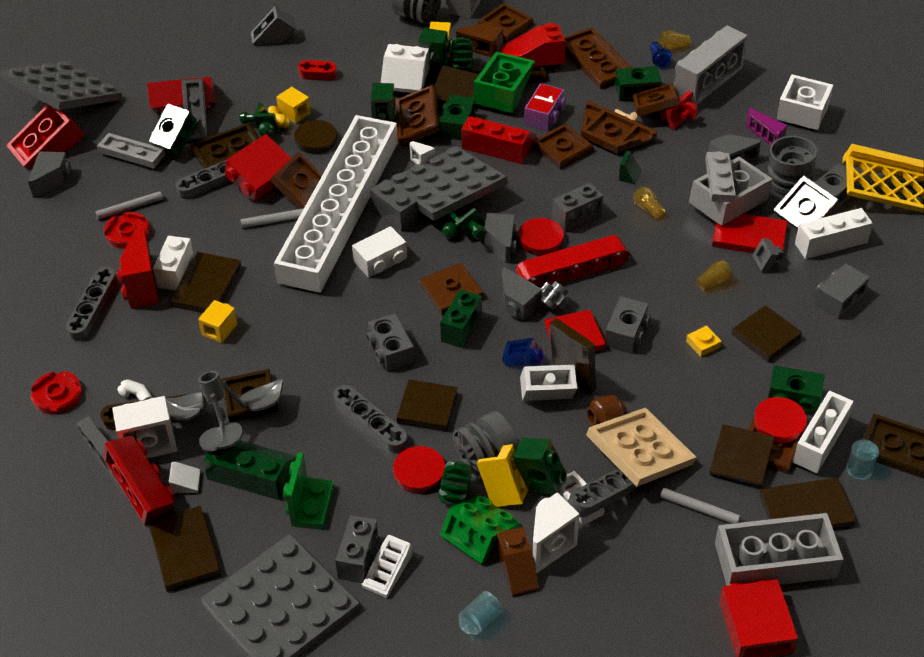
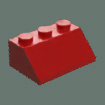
(170, 93)
(496, 139)
(138, 478)

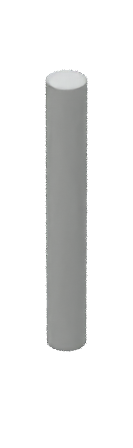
(132, 204)
(271, 218)
(699, 506)

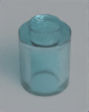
(862, 459)
(479, 613)

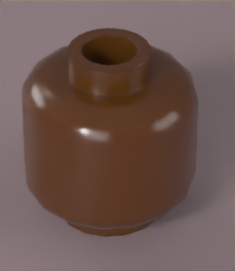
(605, 409)

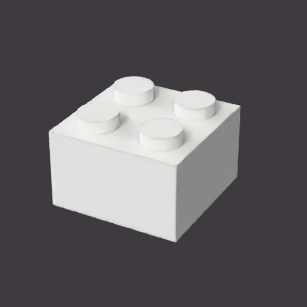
(804, 102)
(148, 423)

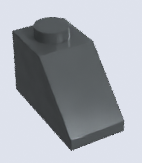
(273, 28)
(736, 146)
(48, 172)
(519, 295)

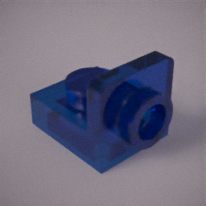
(522, 352)

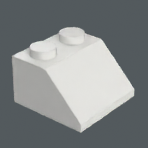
(405, 67)
(554, 530)

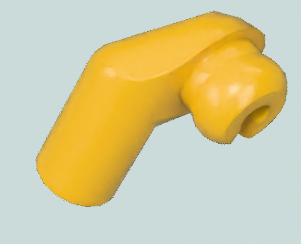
(281, 119)

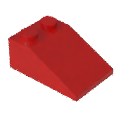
(542, 44)
(47, 132)
(138, 271)

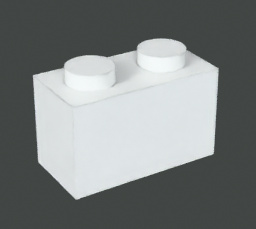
(379, 251)
(173, 262)
(548, 382)

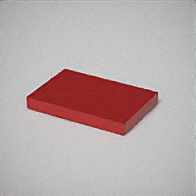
(747, 231)

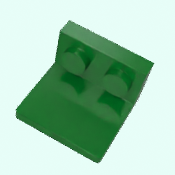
(307, 497)
(475, 526)

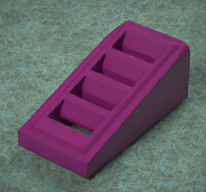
(770, 128)

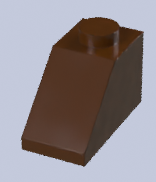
(485, 38)
(517, 561)

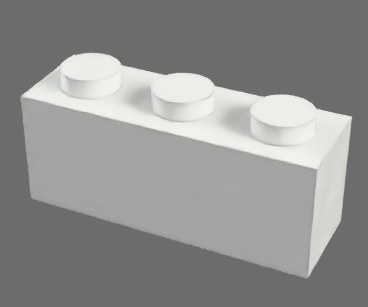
(833, 233)
(823, 431)

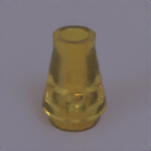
(673, 39)
(646, 200)
(714, 275)

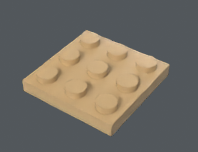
(641, 446)

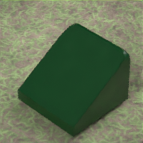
(629, 169)

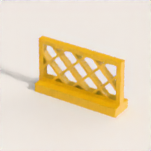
(891, 166)

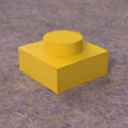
(703, 341)

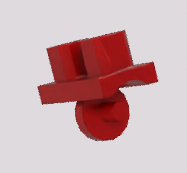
(678, 114)

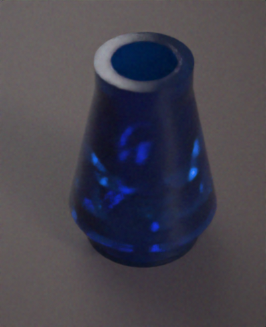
(660, 55)

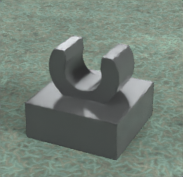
(766, 255)

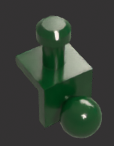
(265, 121)
(469, 224)

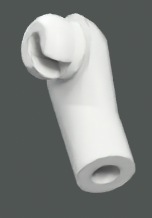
(129, 386)

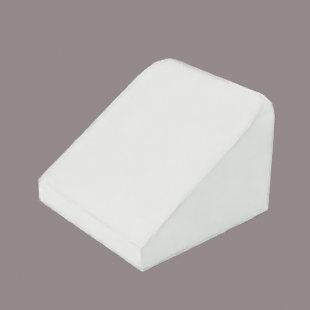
(421, 153)
(184, 478)

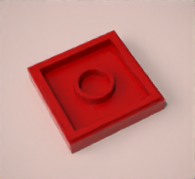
(583, 323)

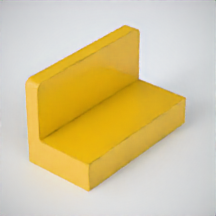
(503, 478)

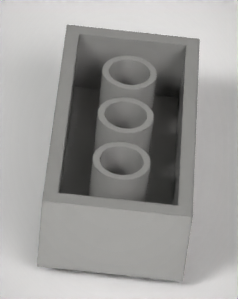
(710, 64)
(779, 549)

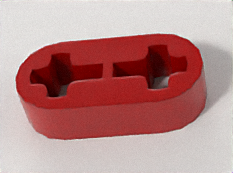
(317, 70)

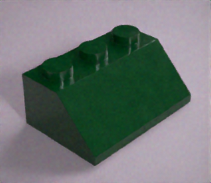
(250, 468)

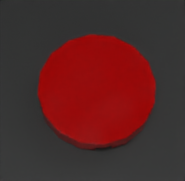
(120, 229)
(540, 236)
(56, 392)
(780, 419)
(418, 469)

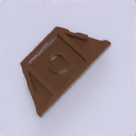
(613, 130)

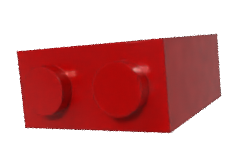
(255, 166)
(758, 619)

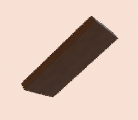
(594, 56)

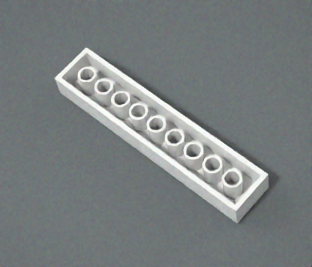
(336, 204)

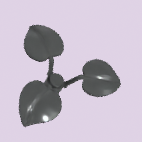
(213, 390)

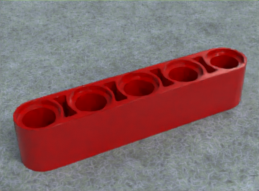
(574, 261)

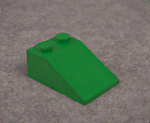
(502, 82)

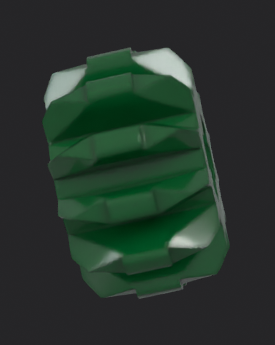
(461, 53)
(455, 483)

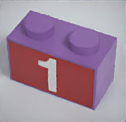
(544, 107)

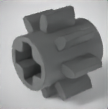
(554, 296)

